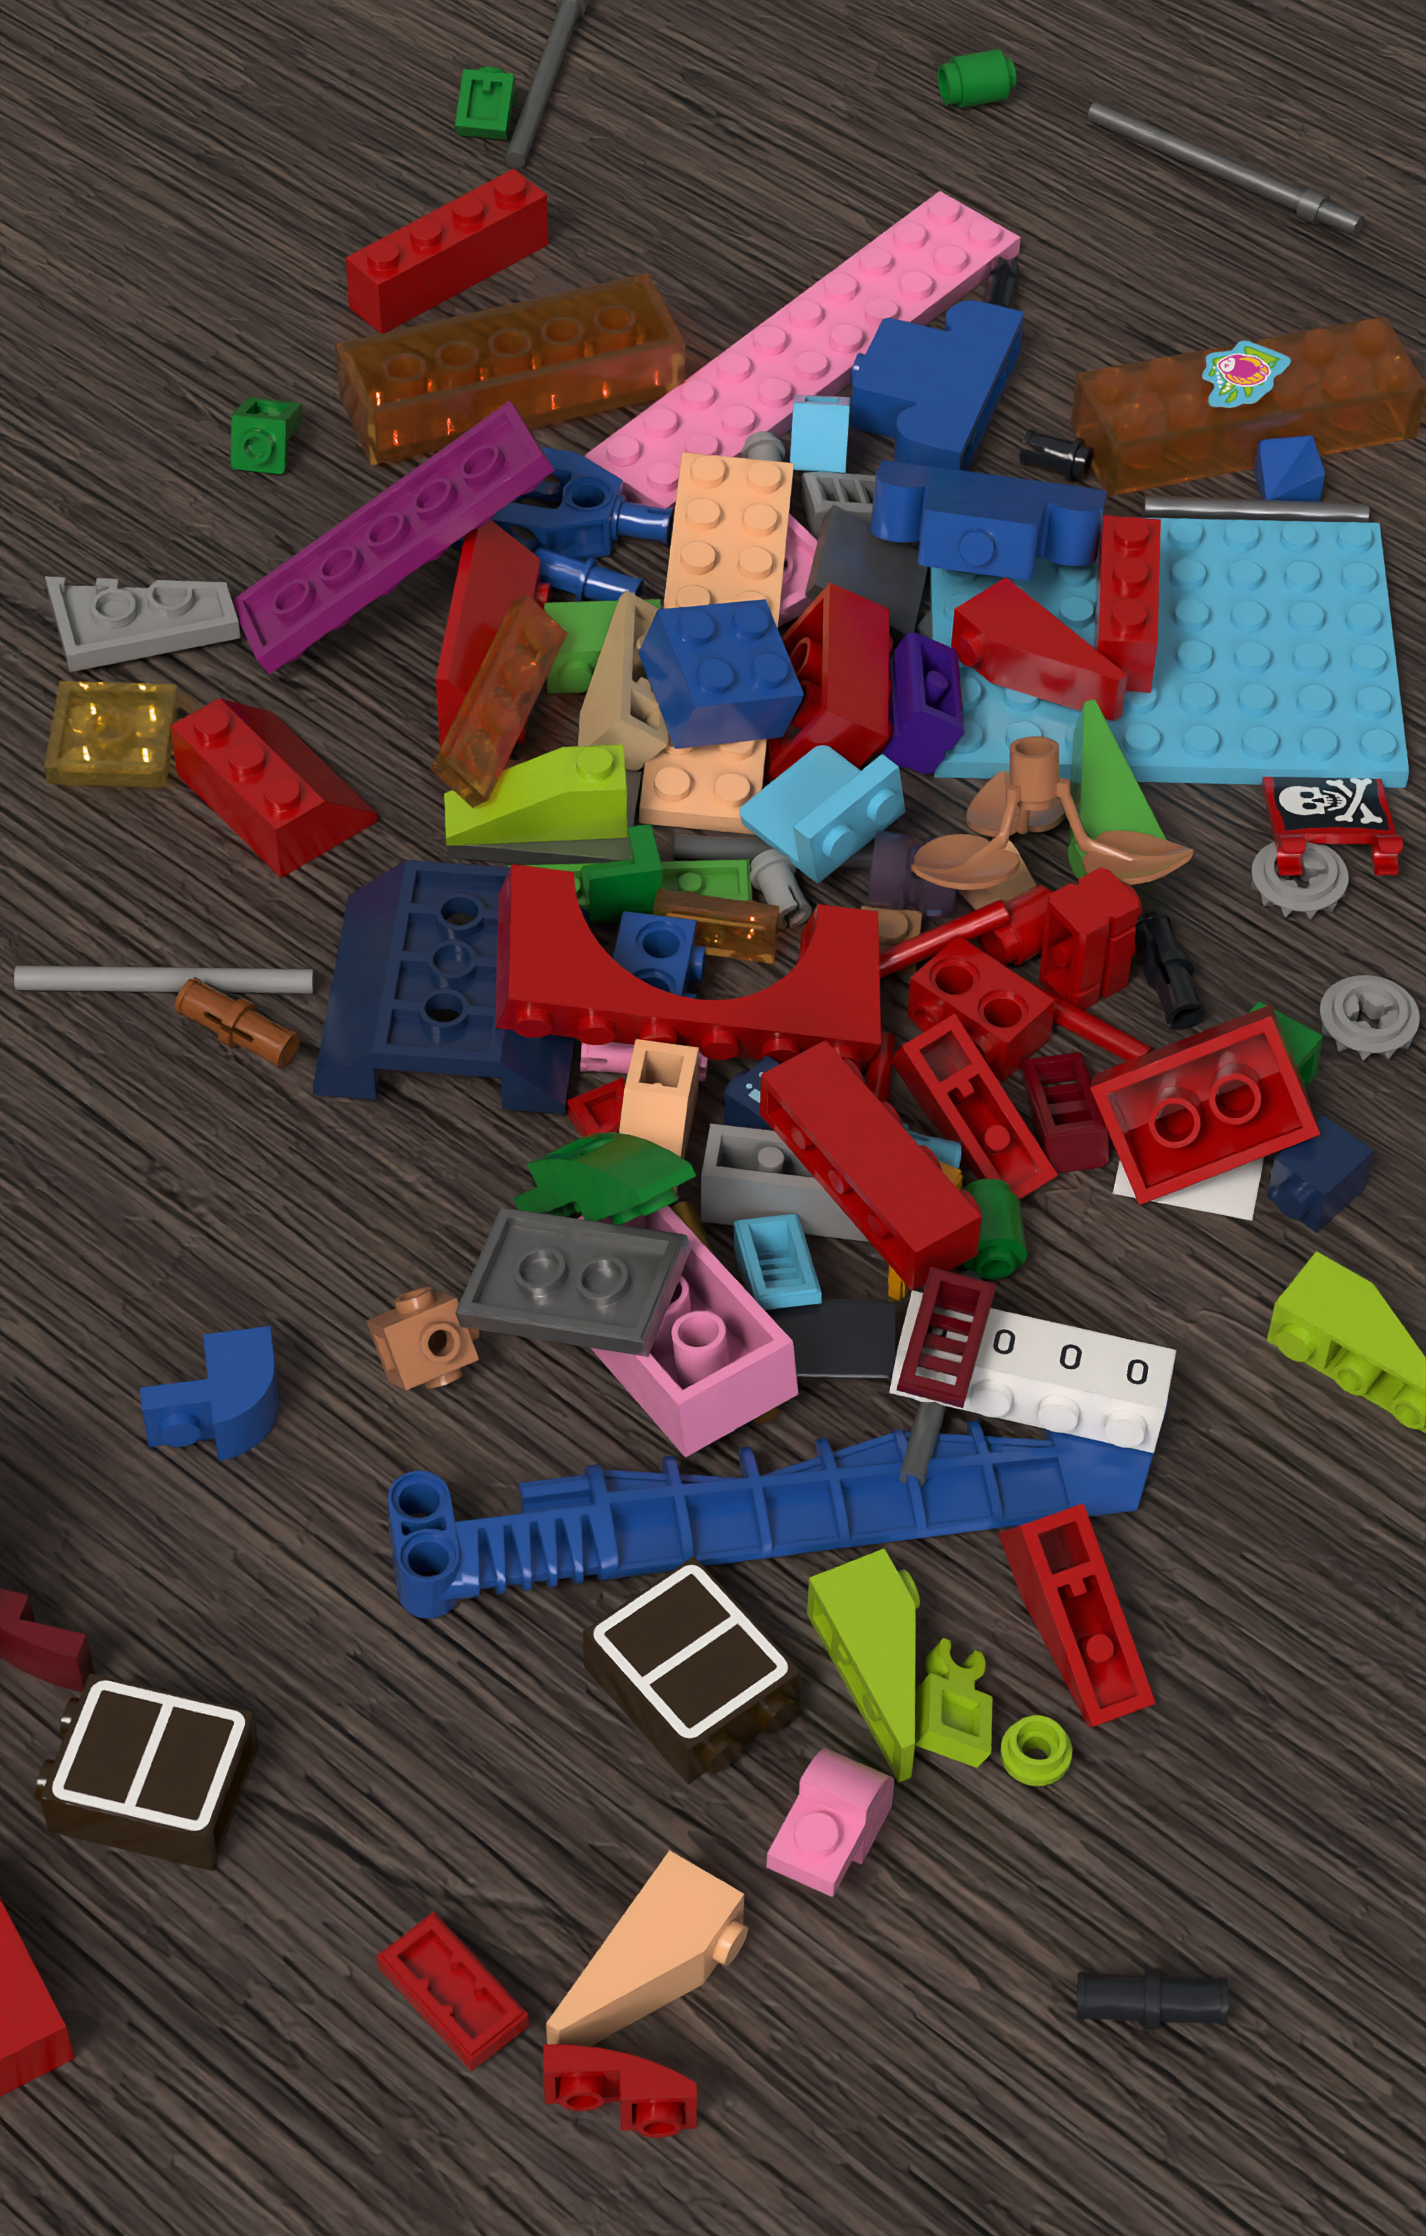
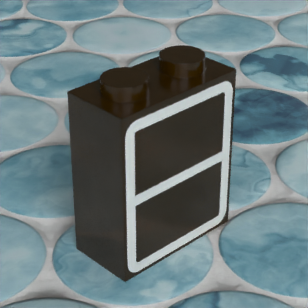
(692, 1670)
(148, 1771)

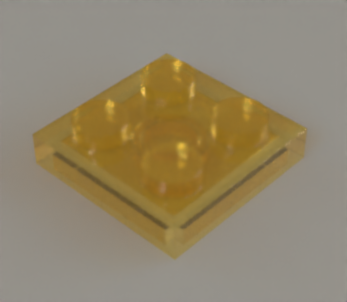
(111, 734)

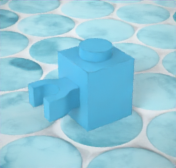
(820, 433)

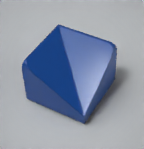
(1289, 469)

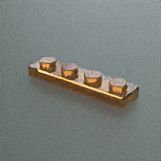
(499, 701)

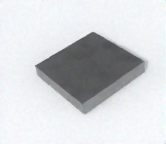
(868, 567)

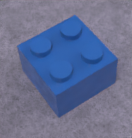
(720, 673)

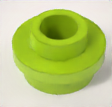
(1041, 1734)

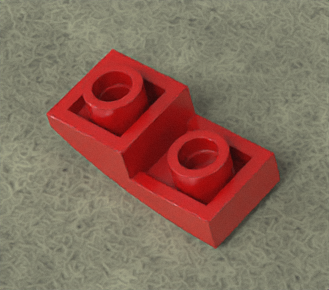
(650, 2095)

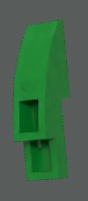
(605, 1178)

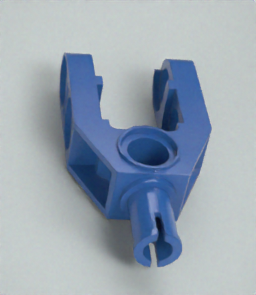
(590, 511)

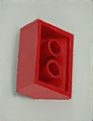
(843, 669)
(266, 784)
(1205, 1104)

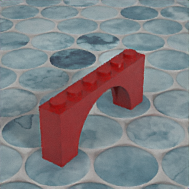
(566, 984)

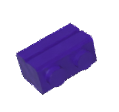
(923, 703)

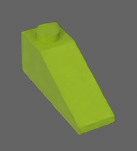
(547, 799)
(869, 1631)

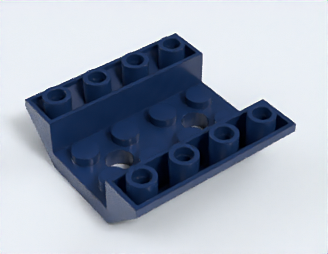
(404, 964)

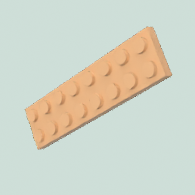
(722, 550)

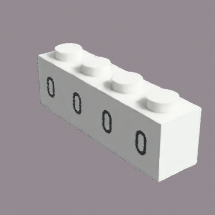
(1056, 1377)

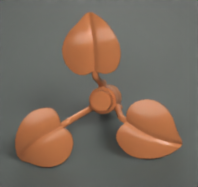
(1028, 803)

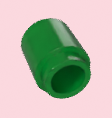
(976, 78)
(1001, 1231)

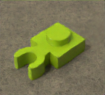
(950, 1712)

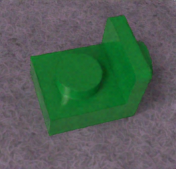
(486, 103)
(262, 433)

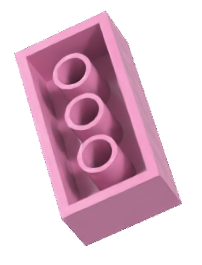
(713, 1356)

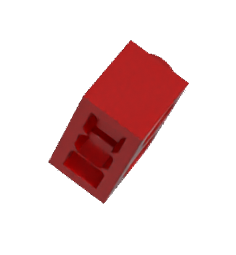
(994, 1004)

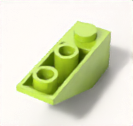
(1353, 1337)

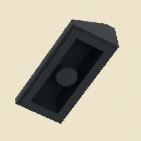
(841, 1337)

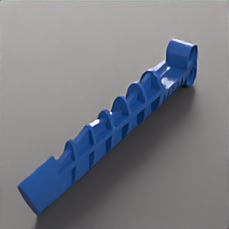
(657, 1521)

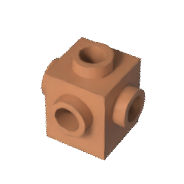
(423, 1340)

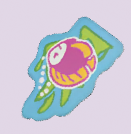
(1242, 374)

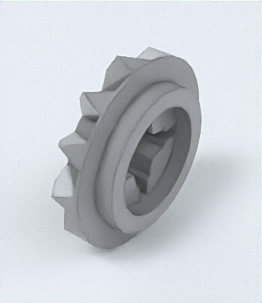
(1321, 868)
(1377, 999)

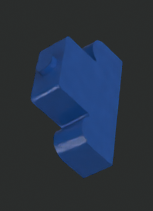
(936, 385)
(986, 519)

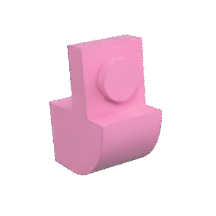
(831, 1821)

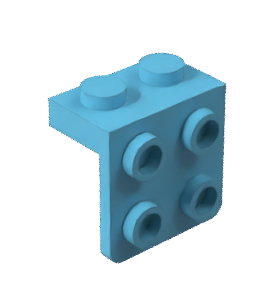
(825, 809)

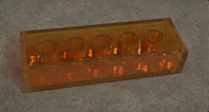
(545, 354)
(1157, 428)

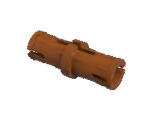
(237, 1023)

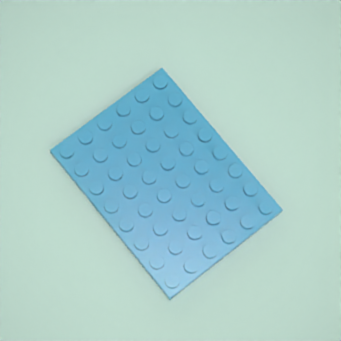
(1262, 664)

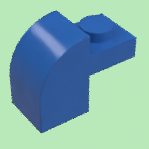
(231, 1406)

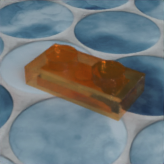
(726, 925)

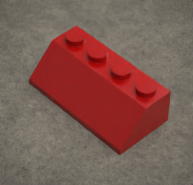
(489, 578)

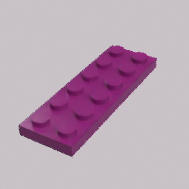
(391, 537)

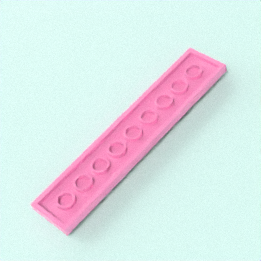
(807, 345)

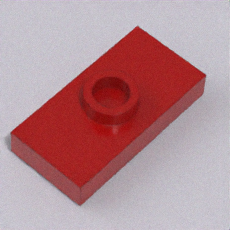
(452, 1991)

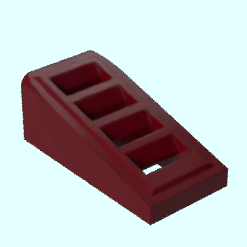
(1065, 1115)
(959, 1295)

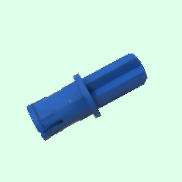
(585, 578)

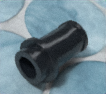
(1059, 455)

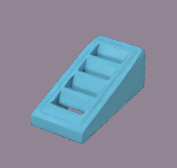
(776, 1261)

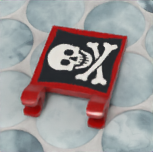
(1330, 814)

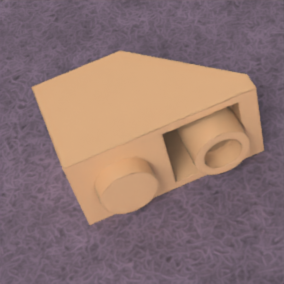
(661, 1094)

